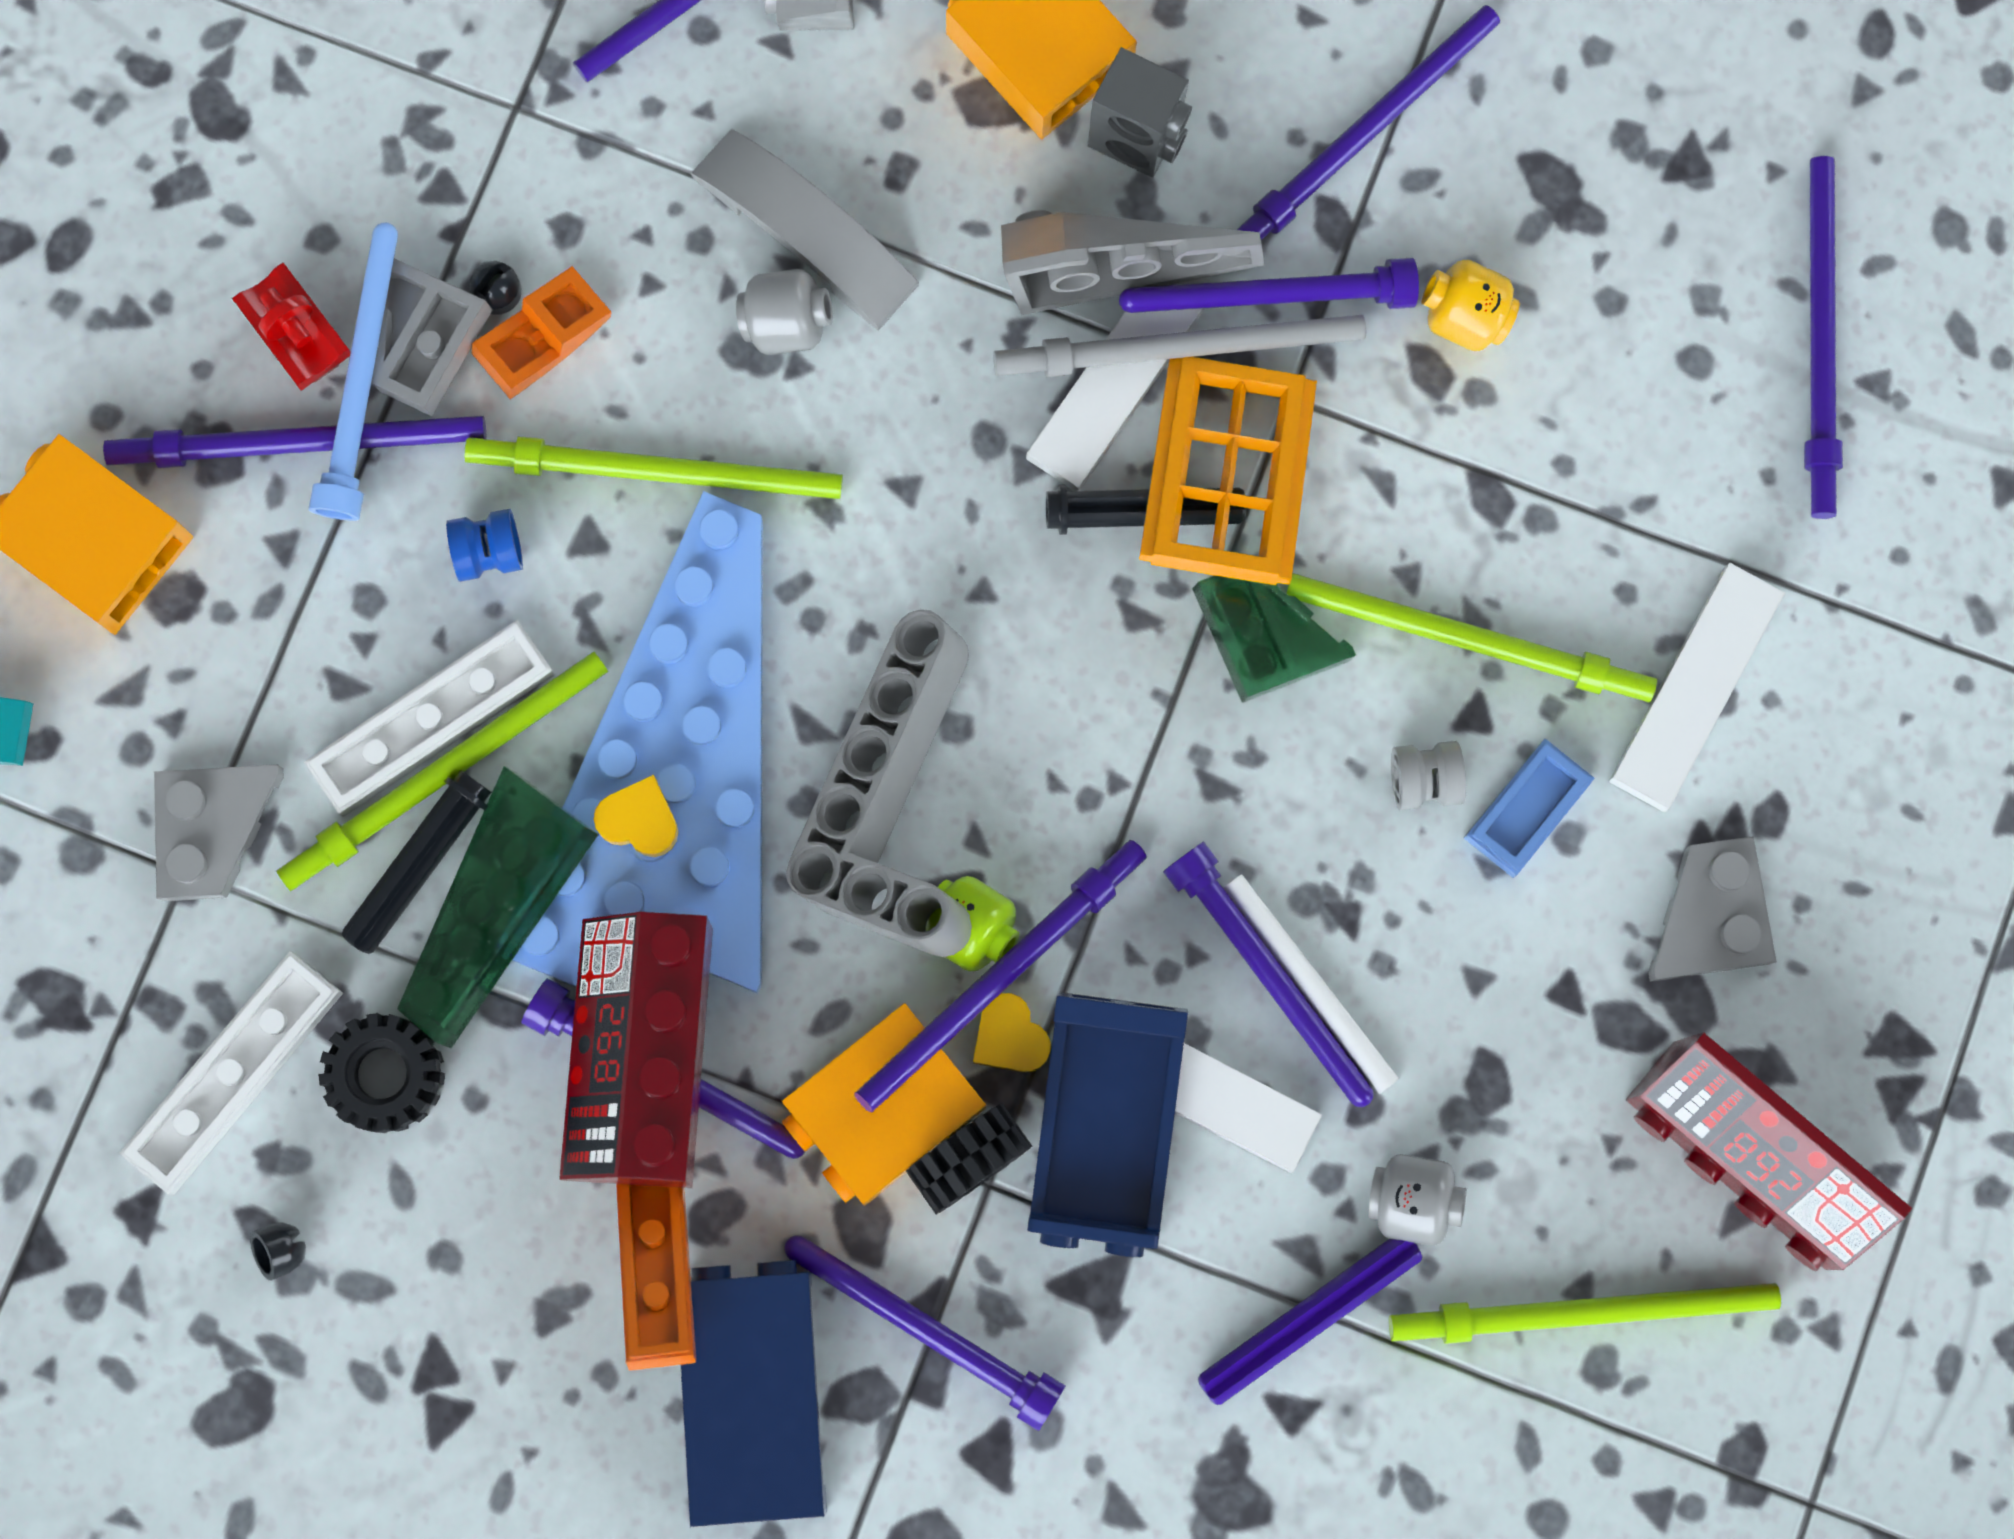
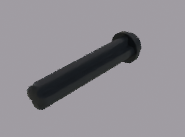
(1123, 509)
(415, 862)

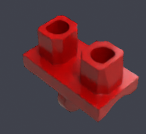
(292, 327)

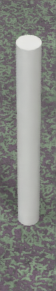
(1311, 985)

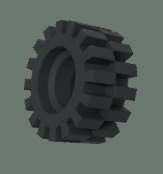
(353, 1046)
(968, 1158)

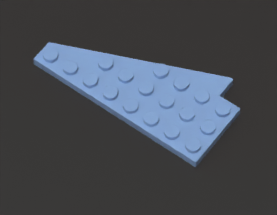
(695, 723)

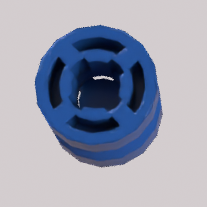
(470, 547)

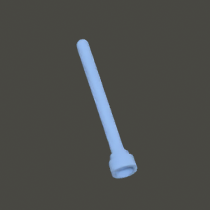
(338, 489)

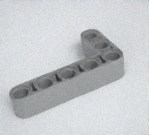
(882, 794)

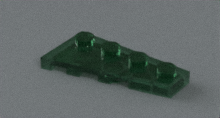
(500, 893)

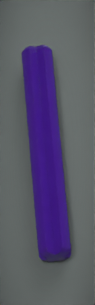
(1308, 1319)

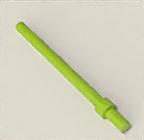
(532, 456)
(1589, 672)
(339, 842)
(1459, 1323)

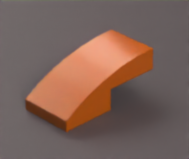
(542, 334)

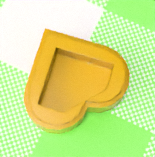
(639, 818)
(1009, 1037)

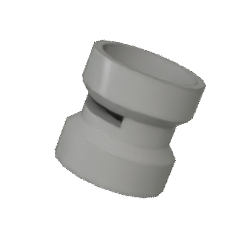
(1428, 775)

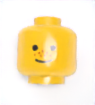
(1470, 305)

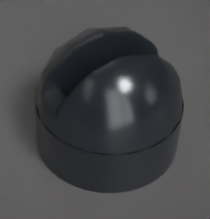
(504, 292)
(275, 1251)

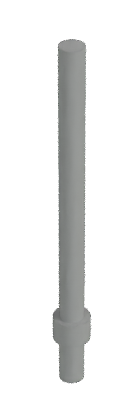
(1060, 356)

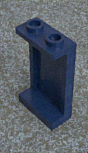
(1107, 1123)
(752, 1398)

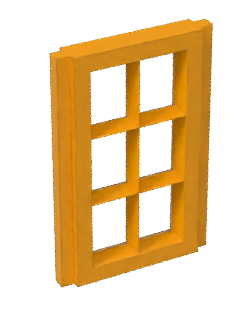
(1285, 478)

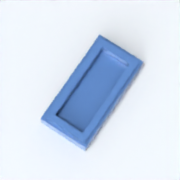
(1529, 808)

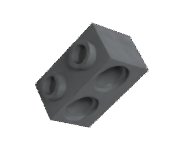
(1139, 113)

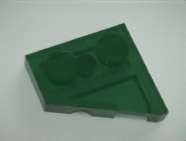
(1265, 635)

